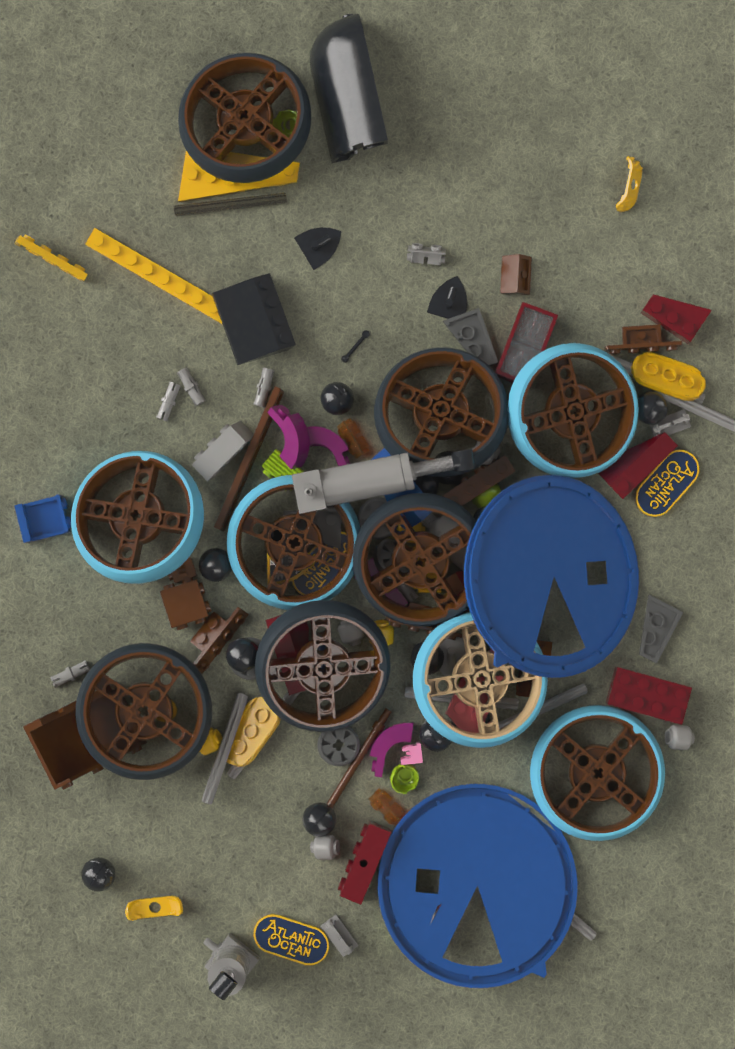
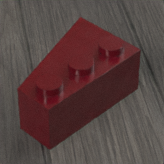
(675, 316)

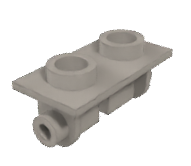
(433, 253)
(672, 423)
(339, 935)

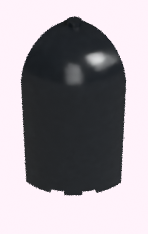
(346, 89)

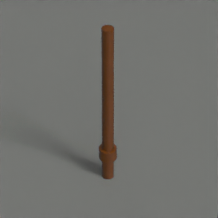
(378, 726)

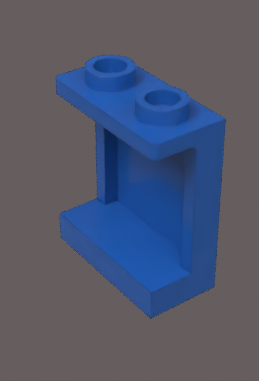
(43, 518)

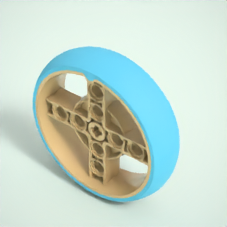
(425, 688)

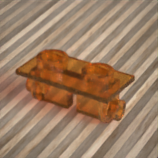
(356, 446)
(380, 801)

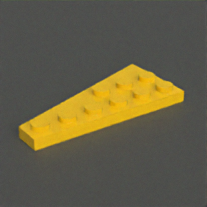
(200, 184)

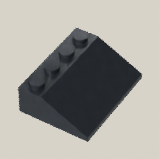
(253, 319)

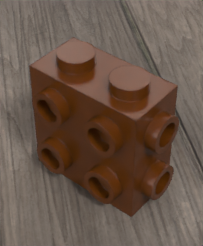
(185, 603)

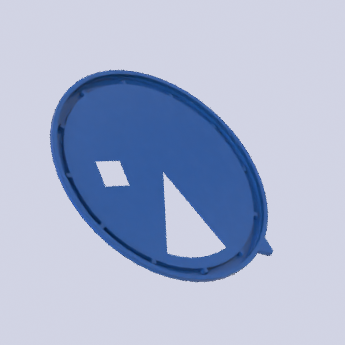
(525, 540)
(487, 842)

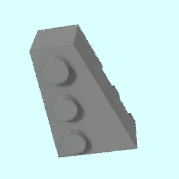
(222, 450)

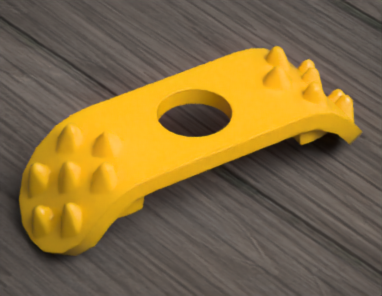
(629, 198)
(140, 908)

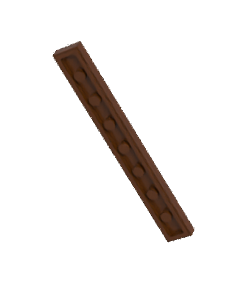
(248, 461)

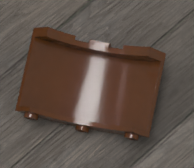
(61, 747)

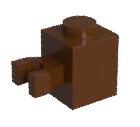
(185, 571)

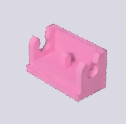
(415, 753)

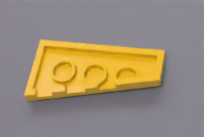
(45, 252)

